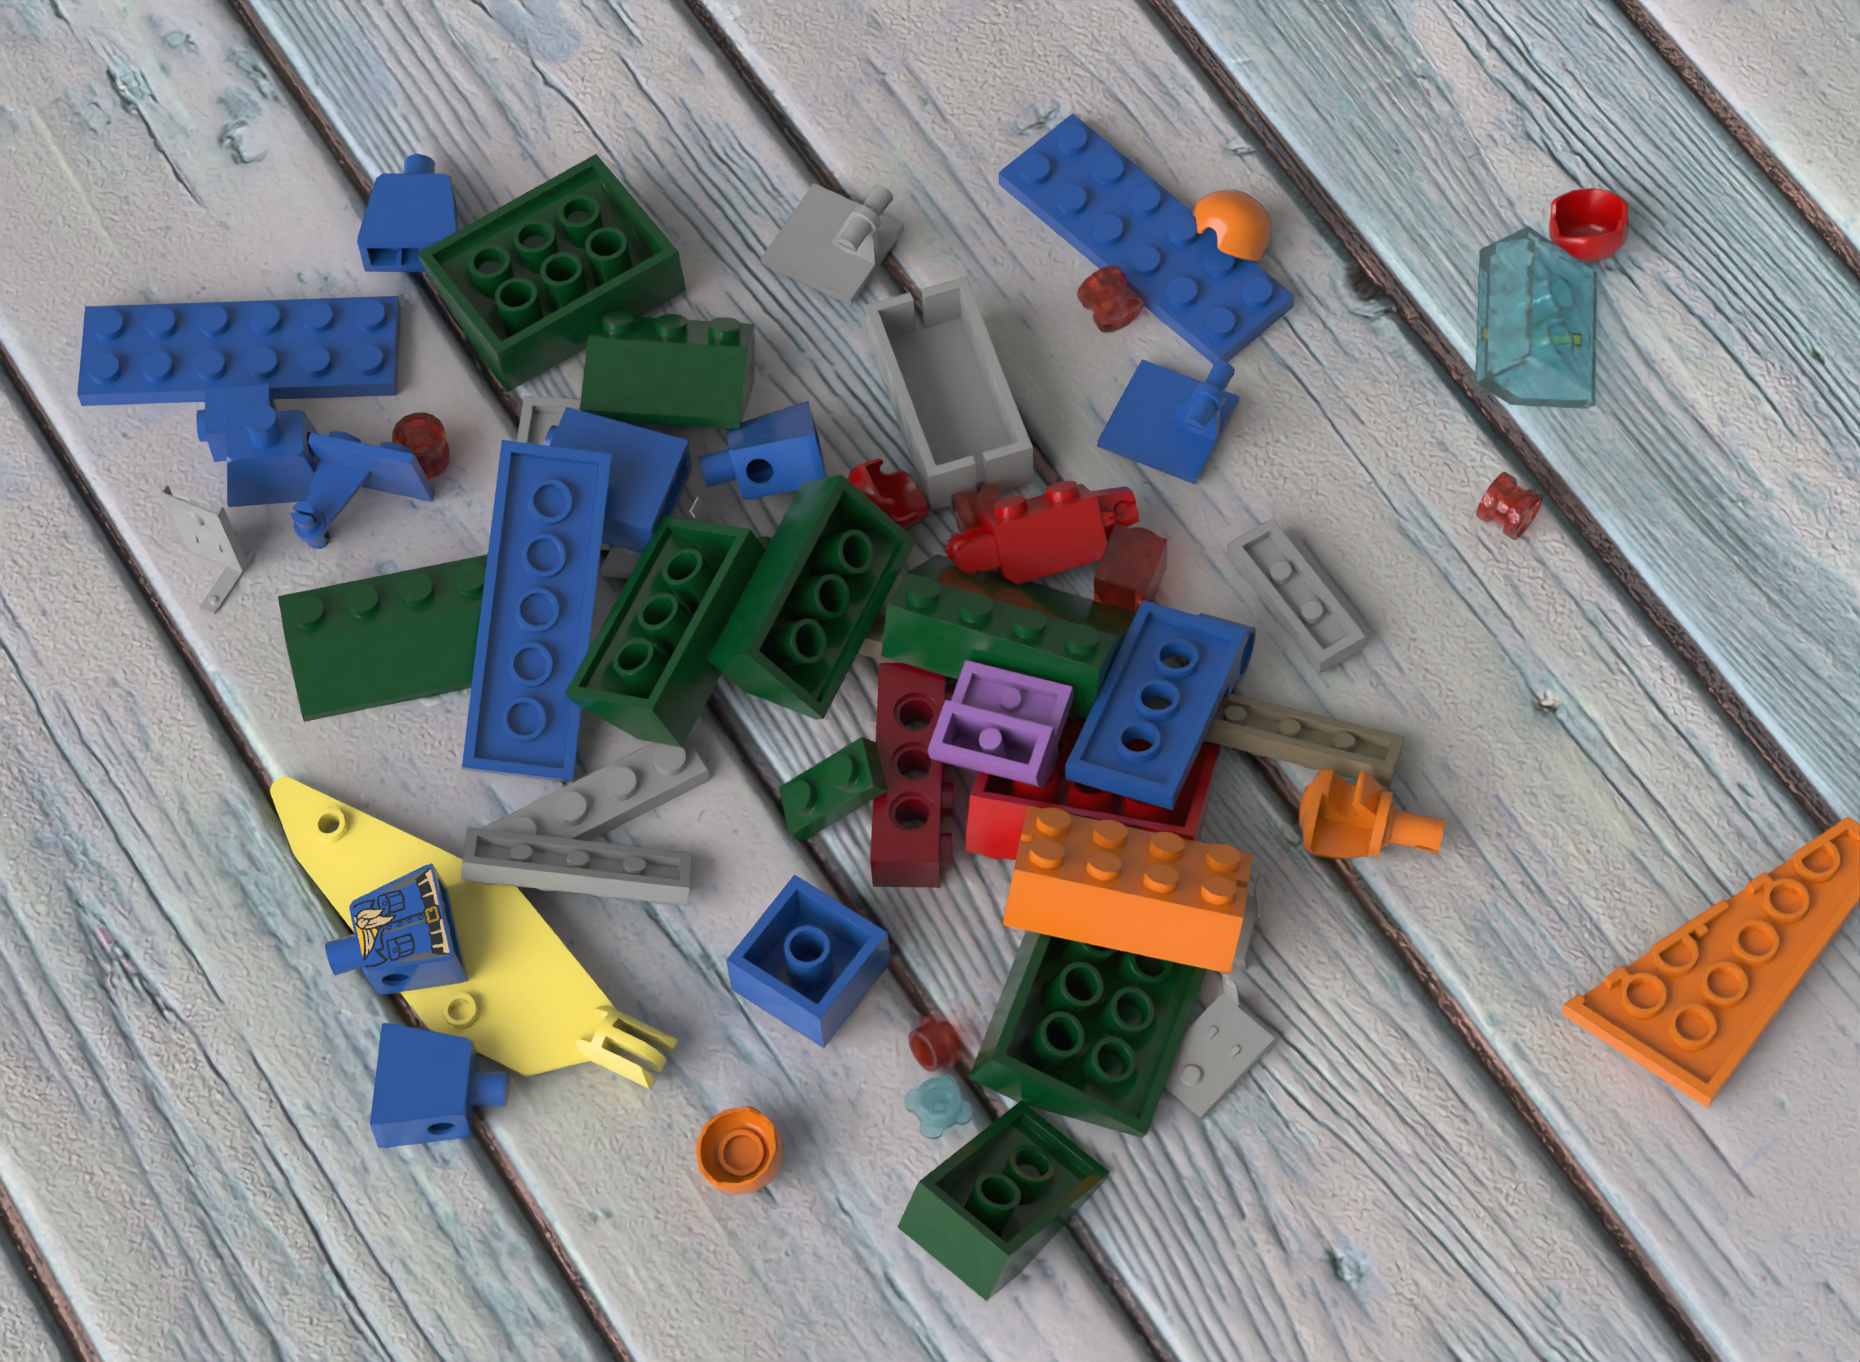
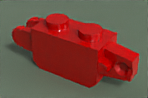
(1043, 533)

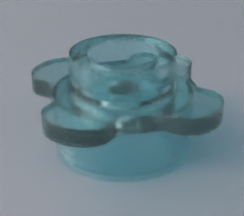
(938, 1090)

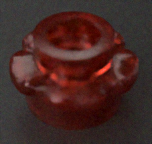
(934, 1044)

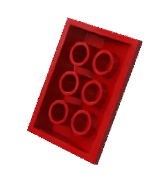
(1001, 804)

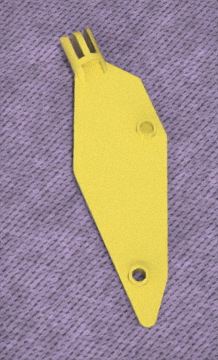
(525, 990)

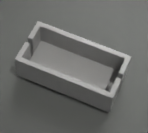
(949, 393)

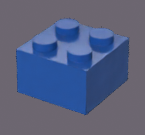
(809, 961)

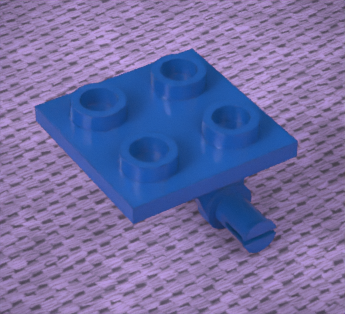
(1171, 419)
(345, 468)

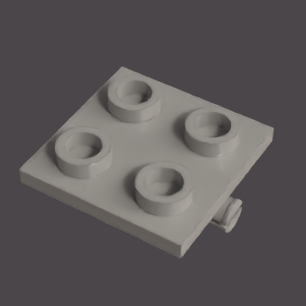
(834, 241)

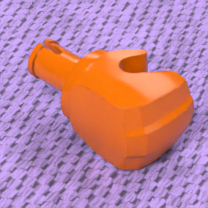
(1359, 819)

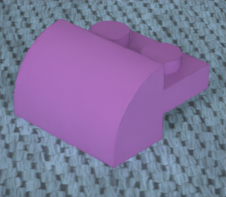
(1002, 724)

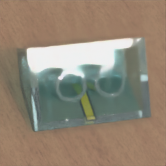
(1536, 323)

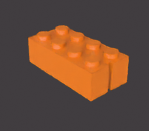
(1128, 889)

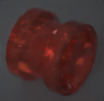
(1110, 299)
(420, 432)
(1509, 505)
(967, 507)

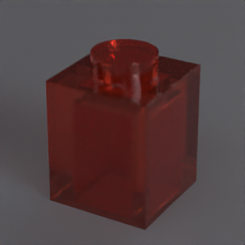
(1130, 568)

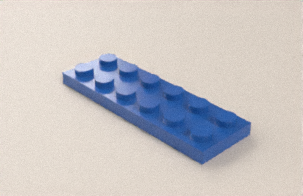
(1132, 222)
(292, 344)
(536, 610)

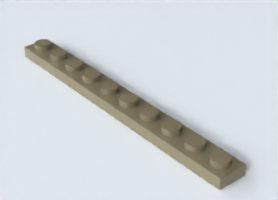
(1269, 730)

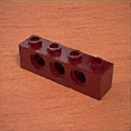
(897, 853)

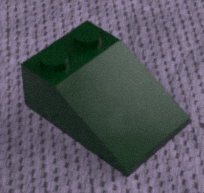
(1001, 1199)

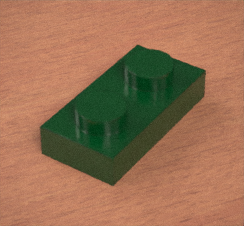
(833, 788)

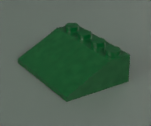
(547, 264)
(1024, 628)
(1087, 1031)

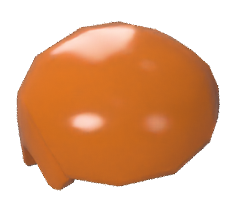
(1239, 221)
(740, 1150)

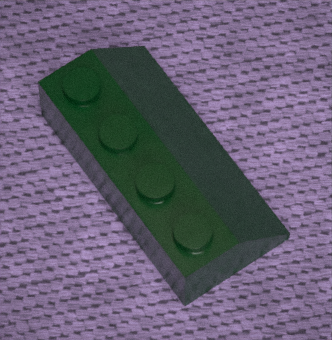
(812, 597)
(384, 637)
(653, 649)

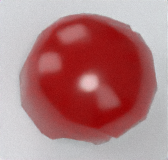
(1589, 223)
(891, 492)

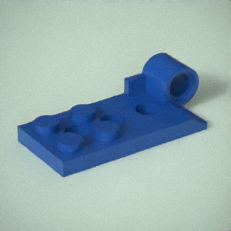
(1215, 657)

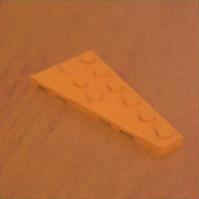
(1726, 974)

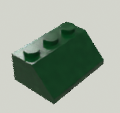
(669, 370)

